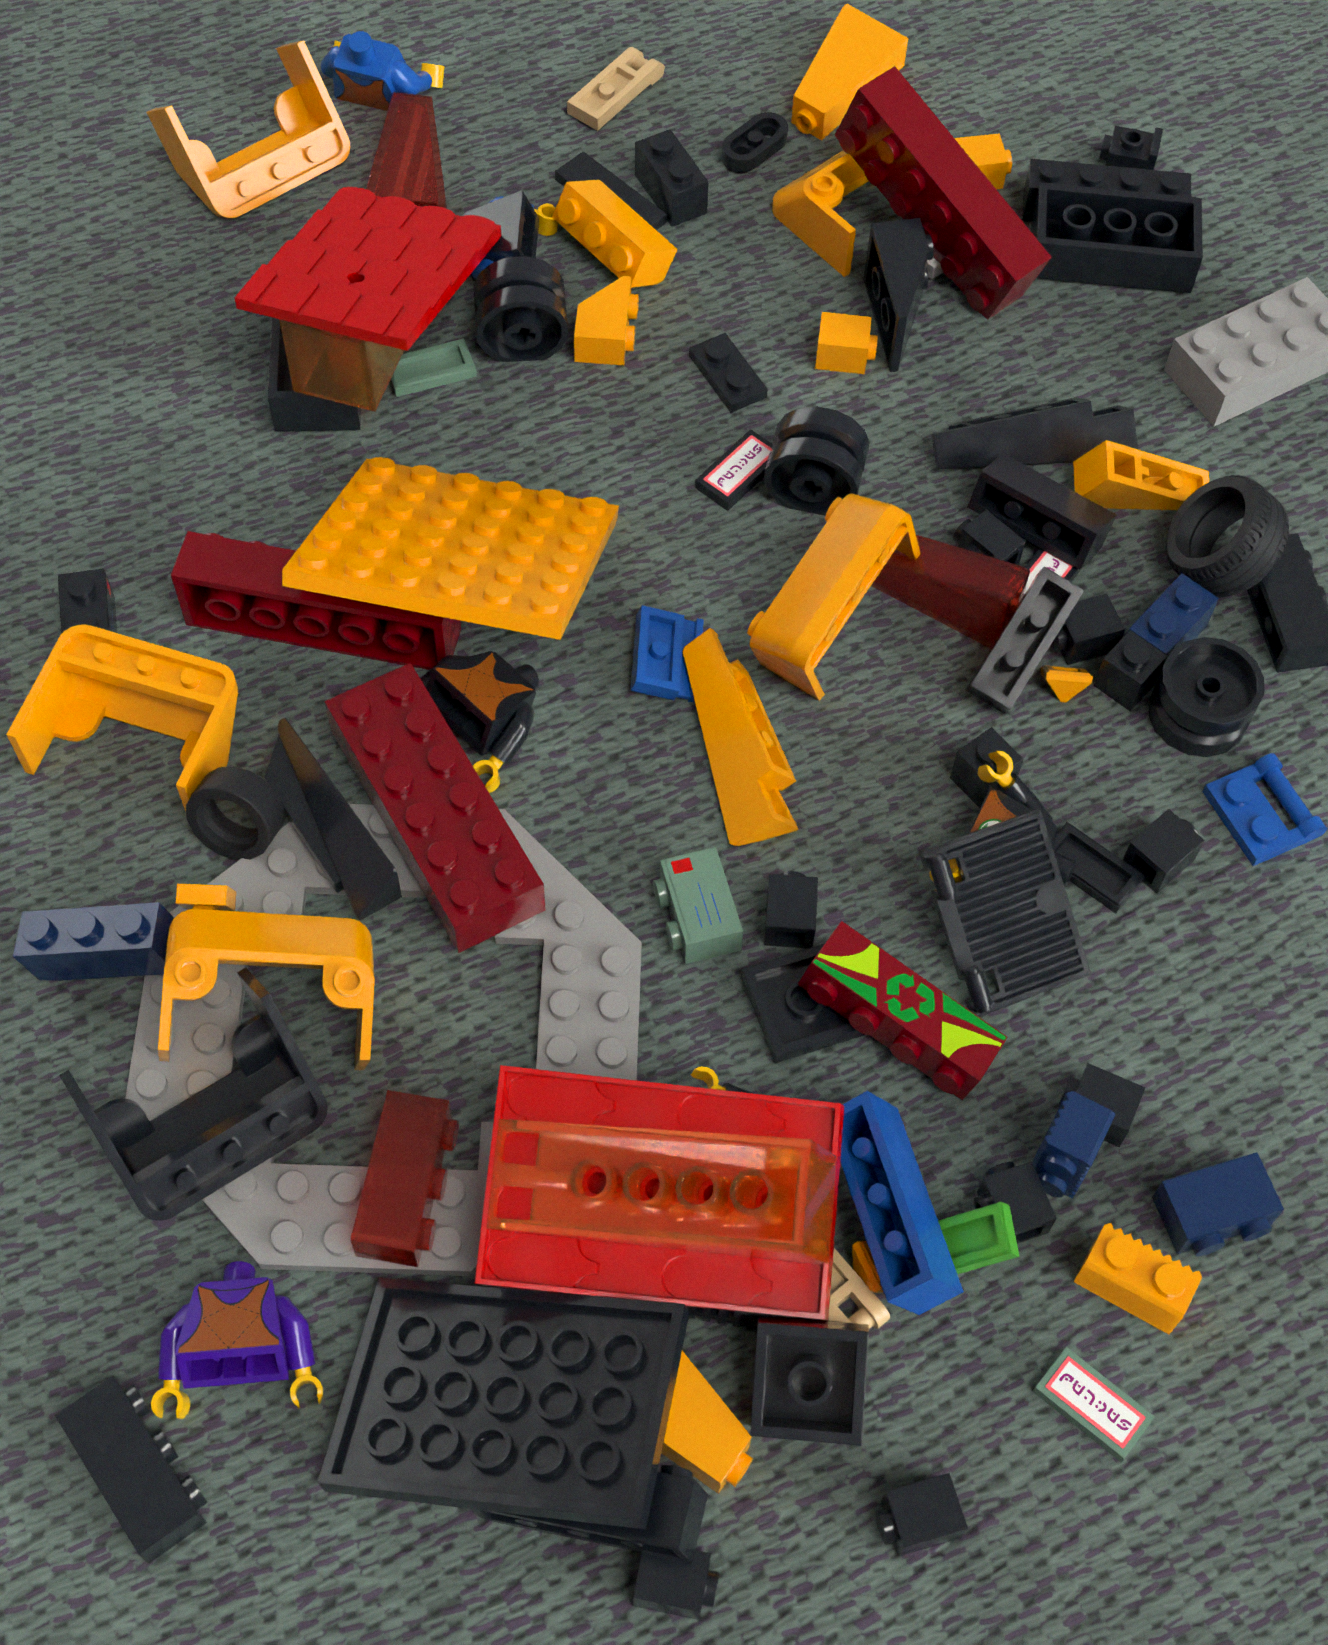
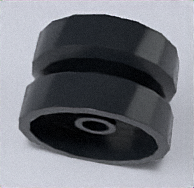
(520, 309)
(815, 459)
(1206, 696)

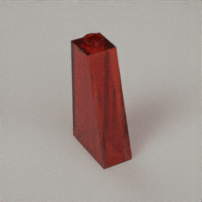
(409, 153)
(956, 587)

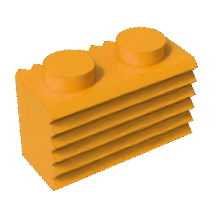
(1138, 1278)

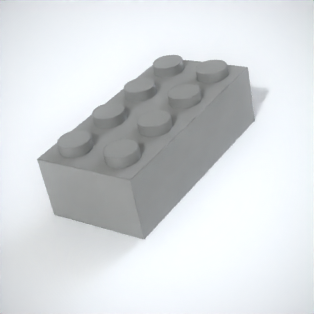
(1253, 352)

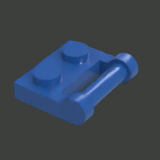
(1251, 816)

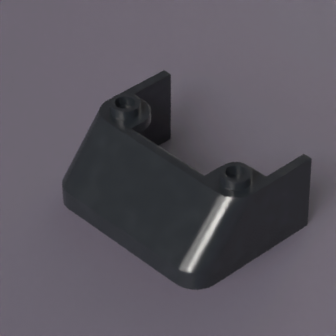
(221, 1128)

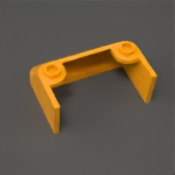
(305, 147)
(808, 209)
(829, 586)
(133, 682)
(213, 937)

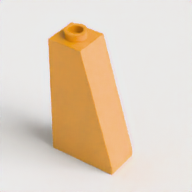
(849, 57)
(705, 1432)

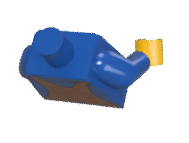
(372, 70)

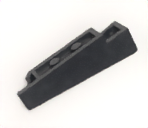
(1034, 434)
(330, 826)

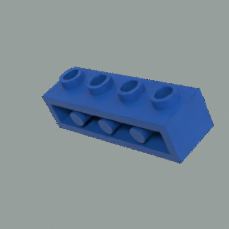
(895, 1207)

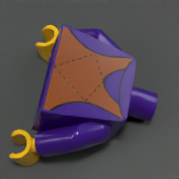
(234, 1336)

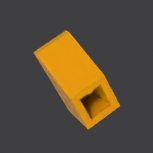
(603, 324)

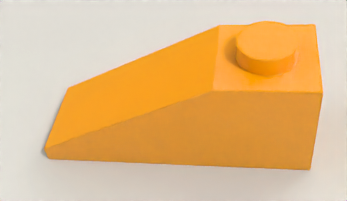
(1134, 479)

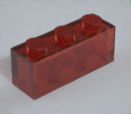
(404, 1179)

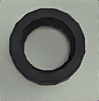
(248, 792)

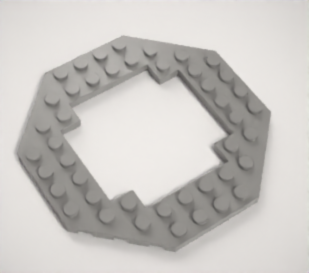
(308, 1212)

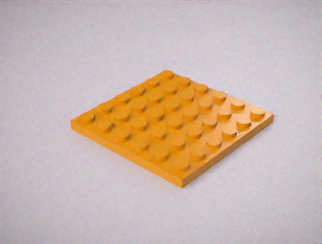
(455, 547)

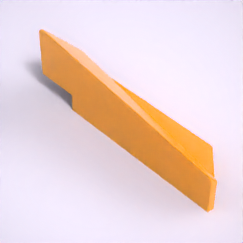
(739, 744)

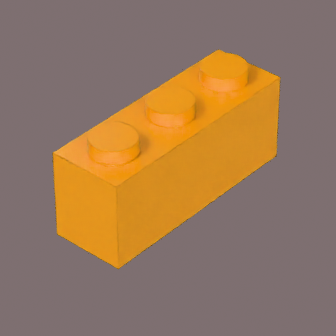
(614, 232)

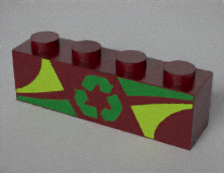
(902, 1011)

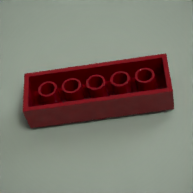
(934, 179)
(240, 592)
(435, 807)

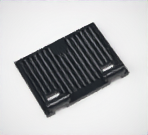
(1006, 912)

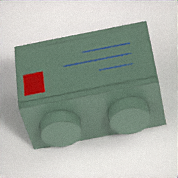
(699, 906)

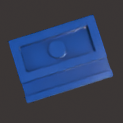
(658, 653)

